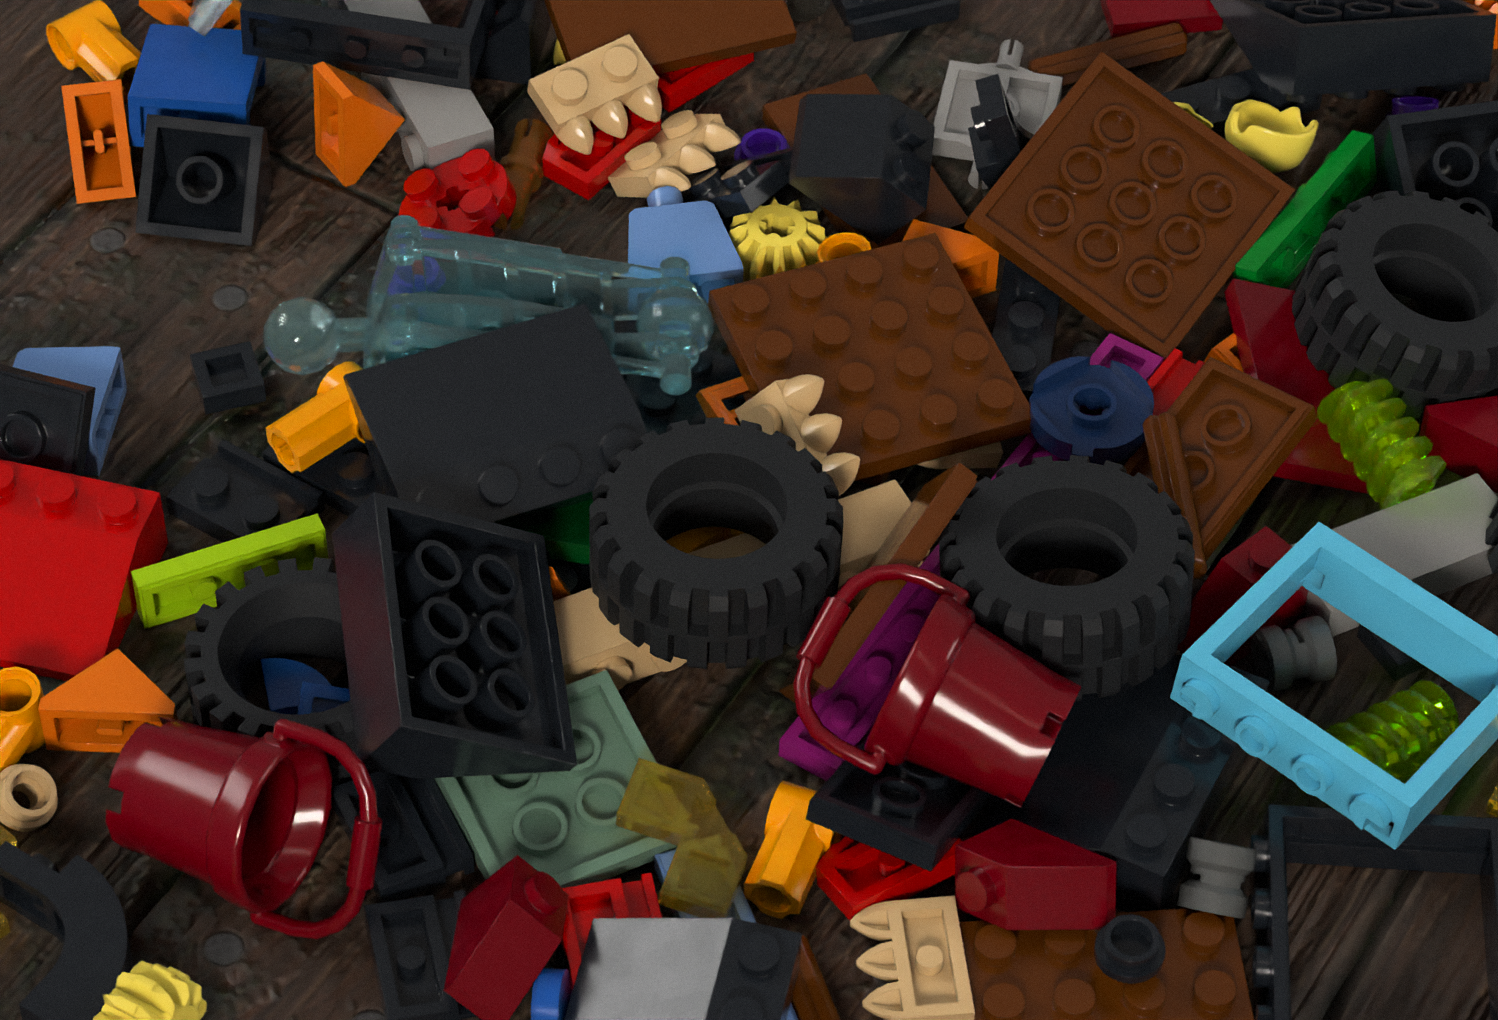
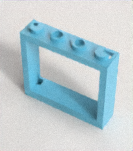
(1303, 751)

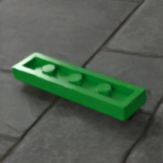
(1293, 235)

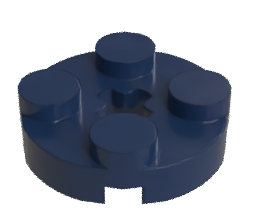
(1076, 383)

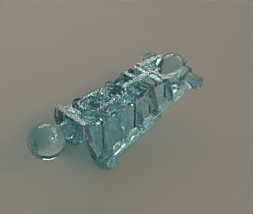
(458, 285)

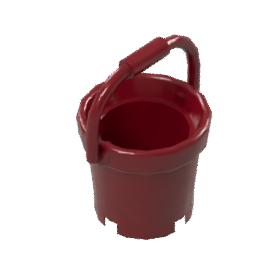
(959, 700)
(243, 813)

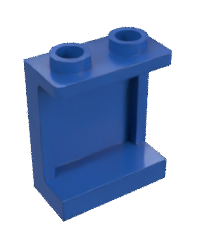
(193, 78)

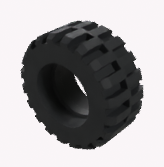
(1412, 250)
(1085, 521)
(708, 605)

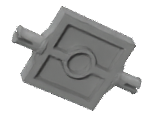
(1029, 95)

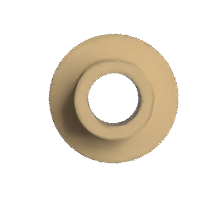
(37, 786)

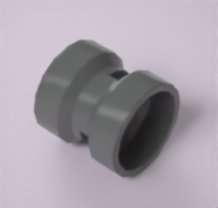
(1294, 653)
(1217, 877)

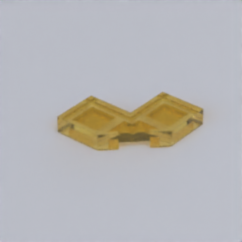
(685, 813)

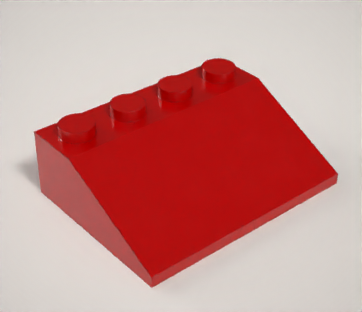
(70, 566)

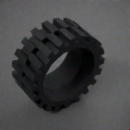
(271, 617)

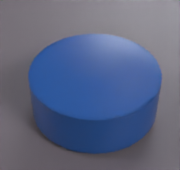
(551, 994)

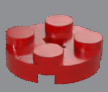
(469, 181)

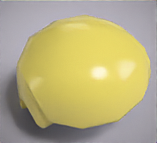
(1270, 136)

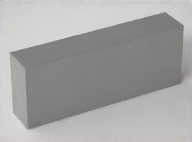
(1427, 539)

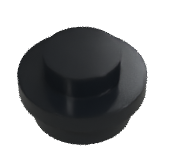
(1129, 949)

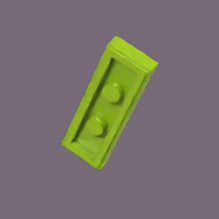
(187, 581)

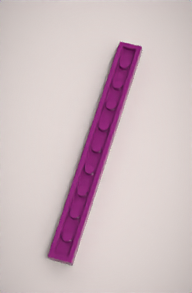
(862, 688)

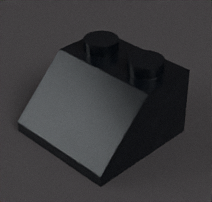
(863, 159)

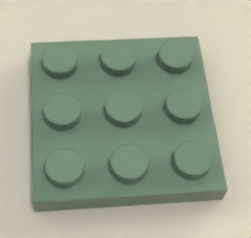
(562, 818)

